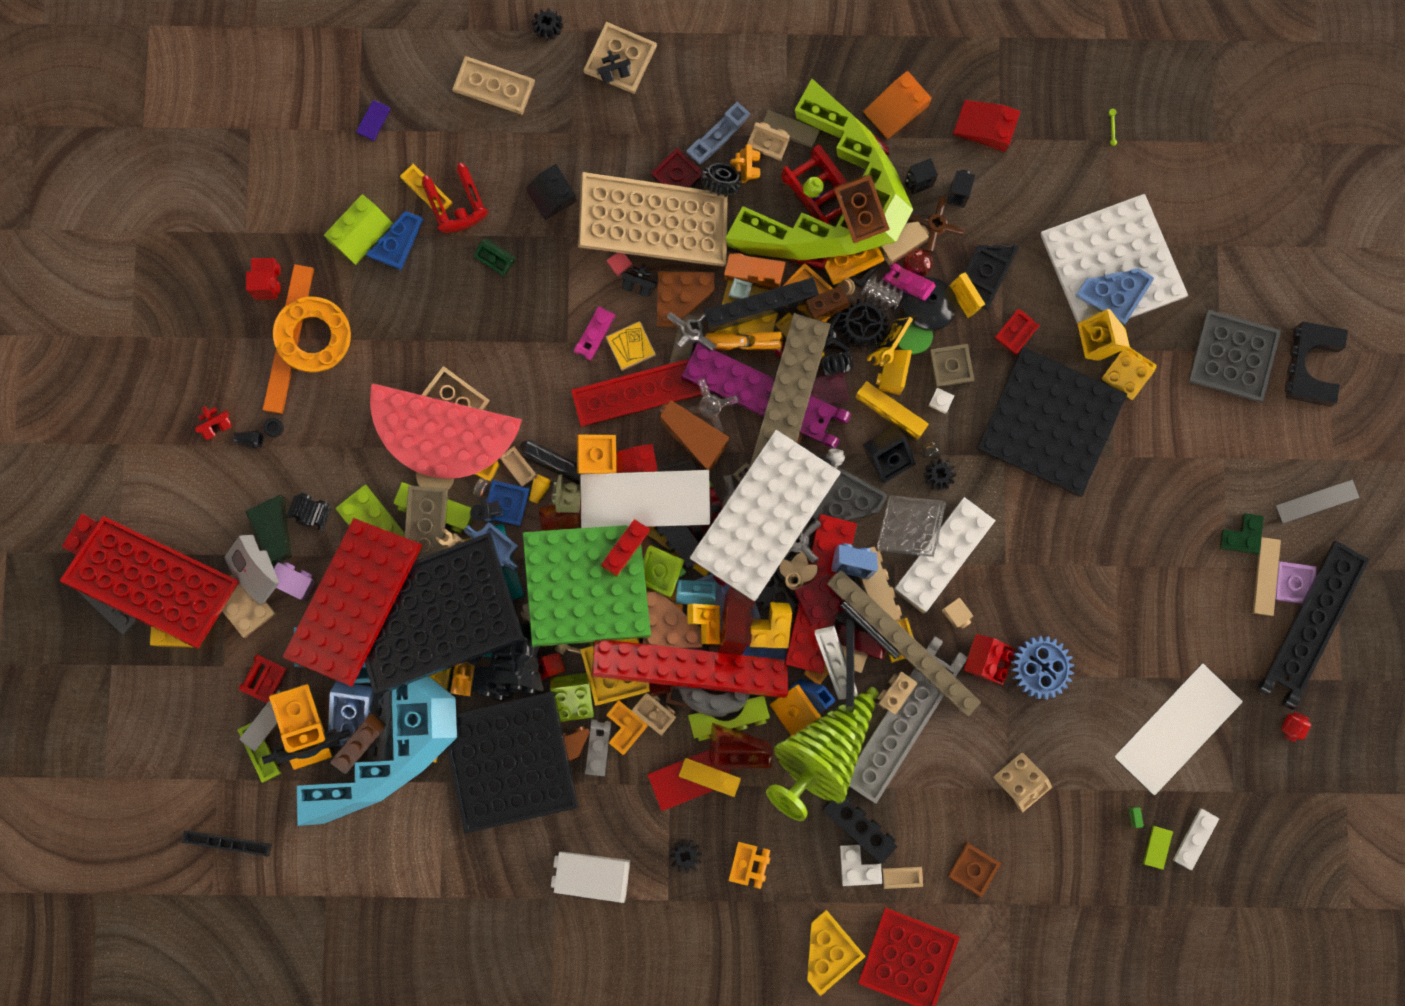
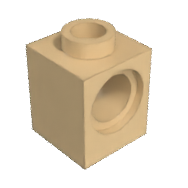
(958, 614)

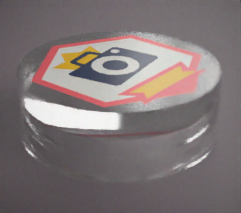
(480, 487)

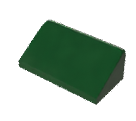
(494, 256)

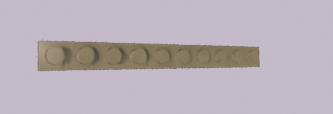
(904, 643)

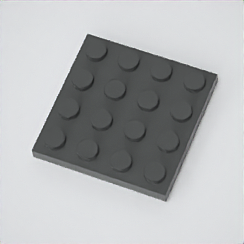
(1234, 356)

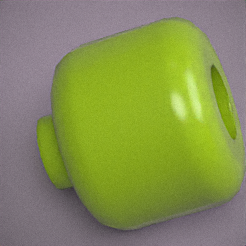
(813, 187)

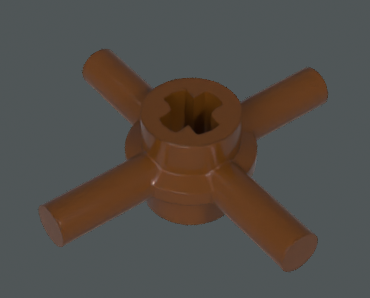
(942, 225)

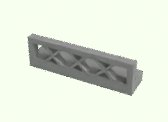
(385, 739)

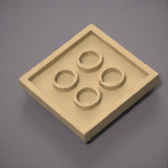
(630, 47)

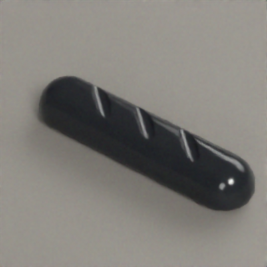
(550, 460)

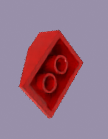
(987, 124)
(636, 460)

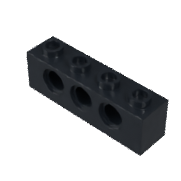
(880, 851)

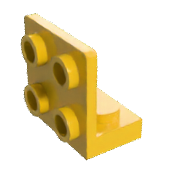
(1129, 372)

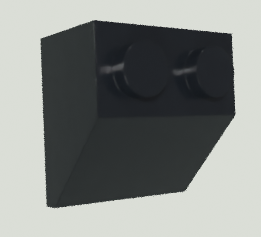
(551, 192)
(889, 454)

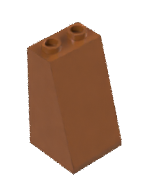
(694, 435)

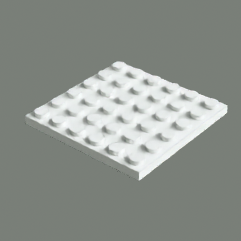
(1110, 243)

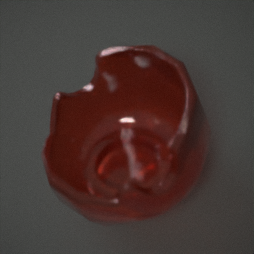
(918, 262)

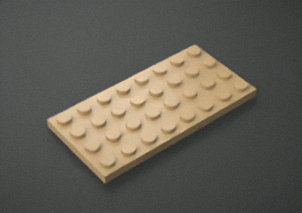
(652, 220)

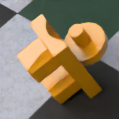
(743, 163)
(462, 679)

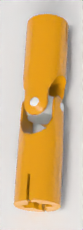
(729, 341)

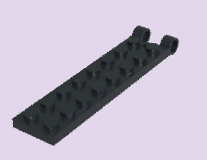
(1314, 622)

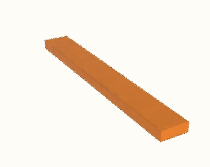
(281, 371)

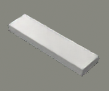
(834, 659)

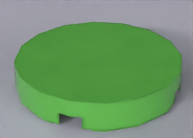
(915, 340)

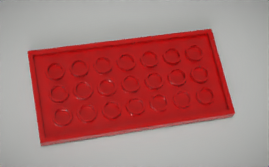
(150, 582)
(352, 602)

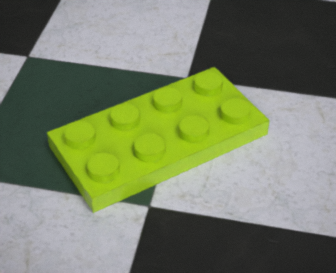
(367, 508)

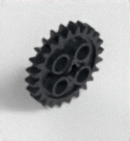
(768, 593)

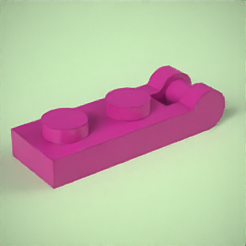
(909, 282)
(595, 333)

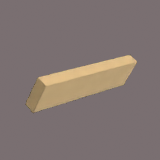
(1266, 577)

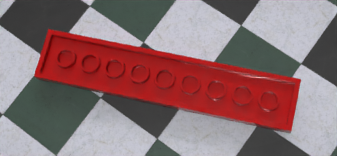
(690, 668)

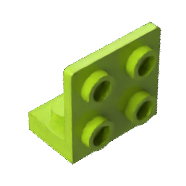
(572, 696)

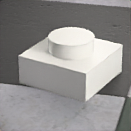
(941, 400)

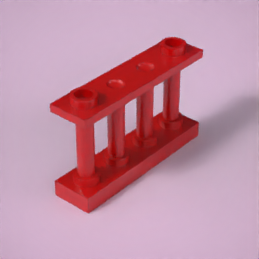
(829, 172)

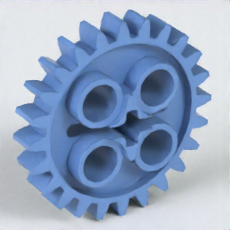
(1052, 654)

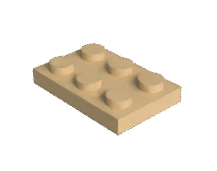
(245, 612)

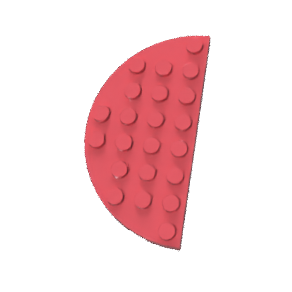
(439, 435)

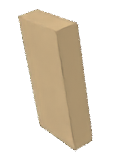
(518, 467)
(902, 877)

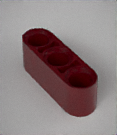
(862, 642)

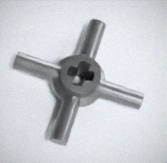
(690, 332)
(802, 546)

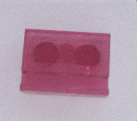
(830, 389)

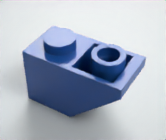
(816, 693)

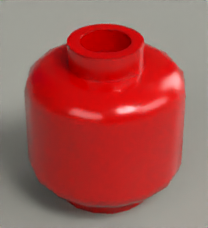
(1296, 726)

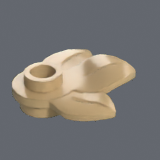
(797, 568)

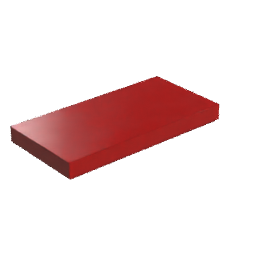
(674, 790)

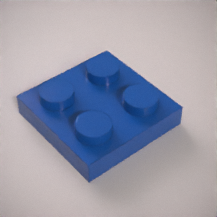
(512, 499)

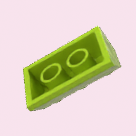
(358, 229)

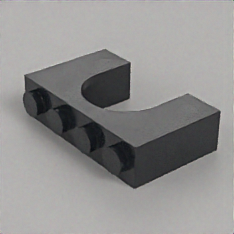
(1301, 384)

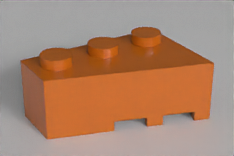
(758, 271)

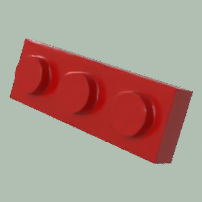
(625, 547)

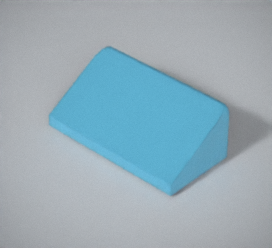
(696, 592)

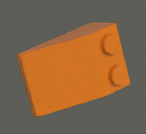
(897, 105)

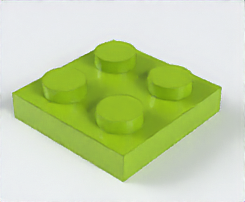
(661, 570)

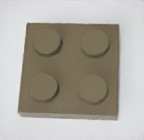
(951, 365)

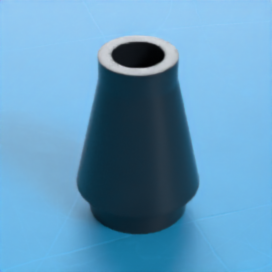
(250, 439)

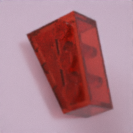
(736, 622)
(738, 750)

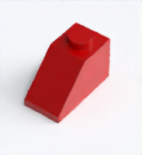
(550, 666)

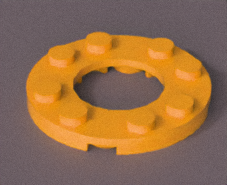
(311, 307)

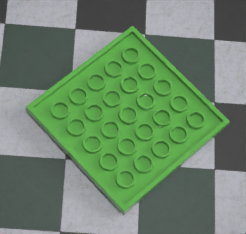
(575, 596)

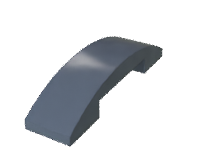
(719, 134)

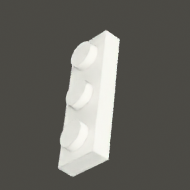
(1195, 839)

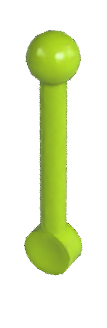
(1112, 113)

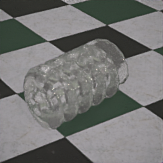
(882, 292)

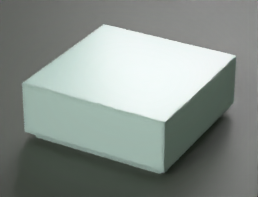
(740, 289)

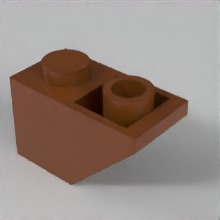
(576, 742)

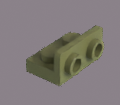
(566, 496)

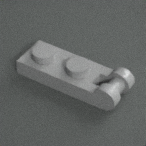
(598, 748)

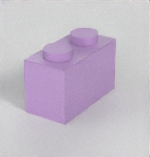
(293, 582)

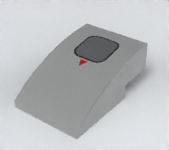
(252, 568)

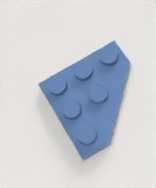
(1116, 292)

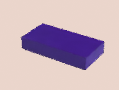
(373, 120)

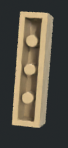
(879, 590)

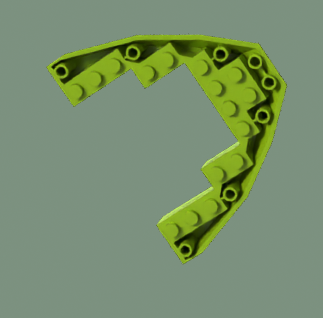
(810, 237)

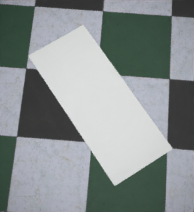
(648, 497)
(1178, 729)

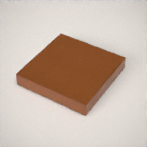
(974, 870)

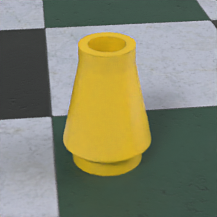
(539, 488)

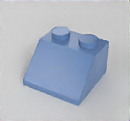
(855, 561)

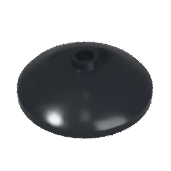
(931, 314)

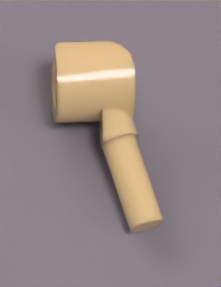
(563, 647)

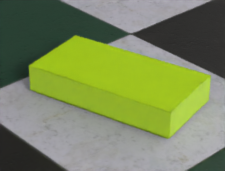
(1157, 847)

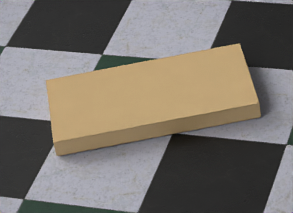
(493, 85)

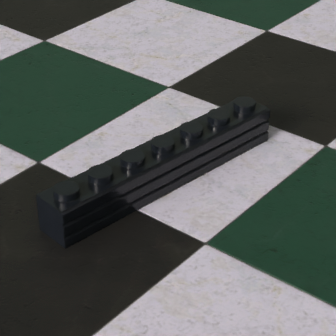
(226, 843)

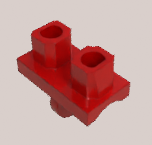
(205, 427)

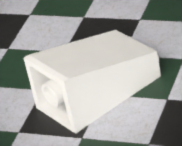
(591, 876)

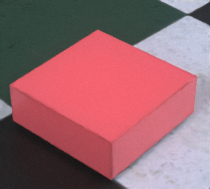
(619, 263)

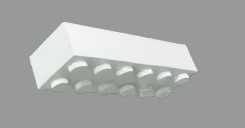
(955, 543)

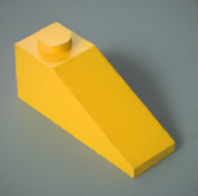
(709, 777)

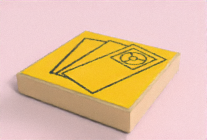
(630, 346)

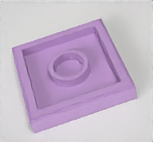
(1293, 581)

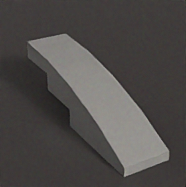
(1317, 501)

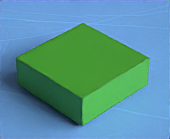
(1136, 817)

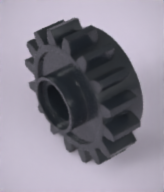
(721, 179)

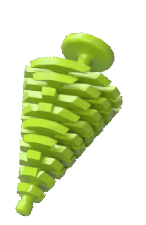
(823, 756)

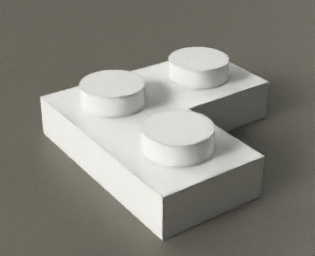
(856, 873)

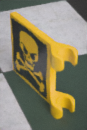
(890, 341)

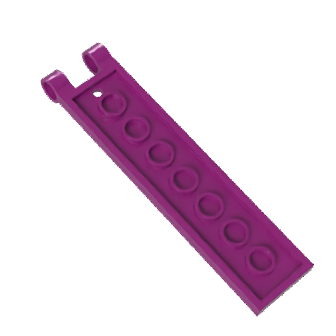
(753, 389)

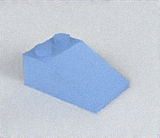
(349, 707)

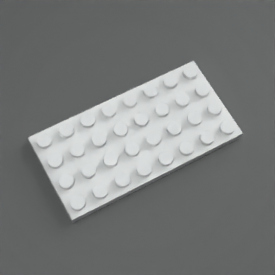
(765, 515)

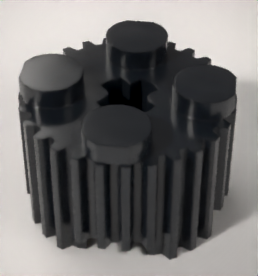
(308, 511)

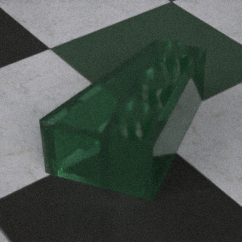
(271, 528)

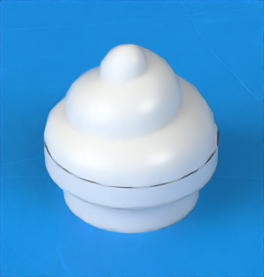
(836, 456)

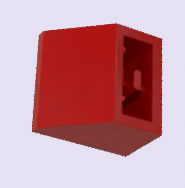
(989, 659)

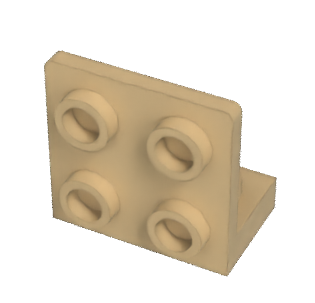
(1023, 781)

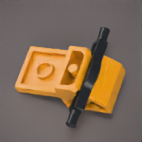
(301, 729)

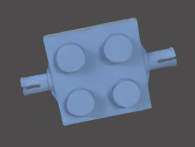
(504, 546)

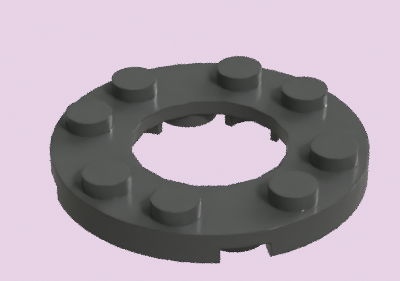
(712, 704)

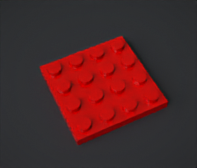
(908, 959)

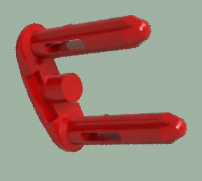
(463, 220)

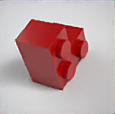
(263, 279)

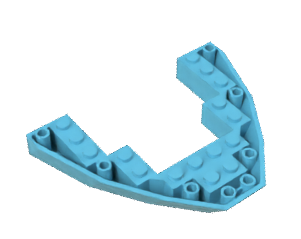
(421, 731)

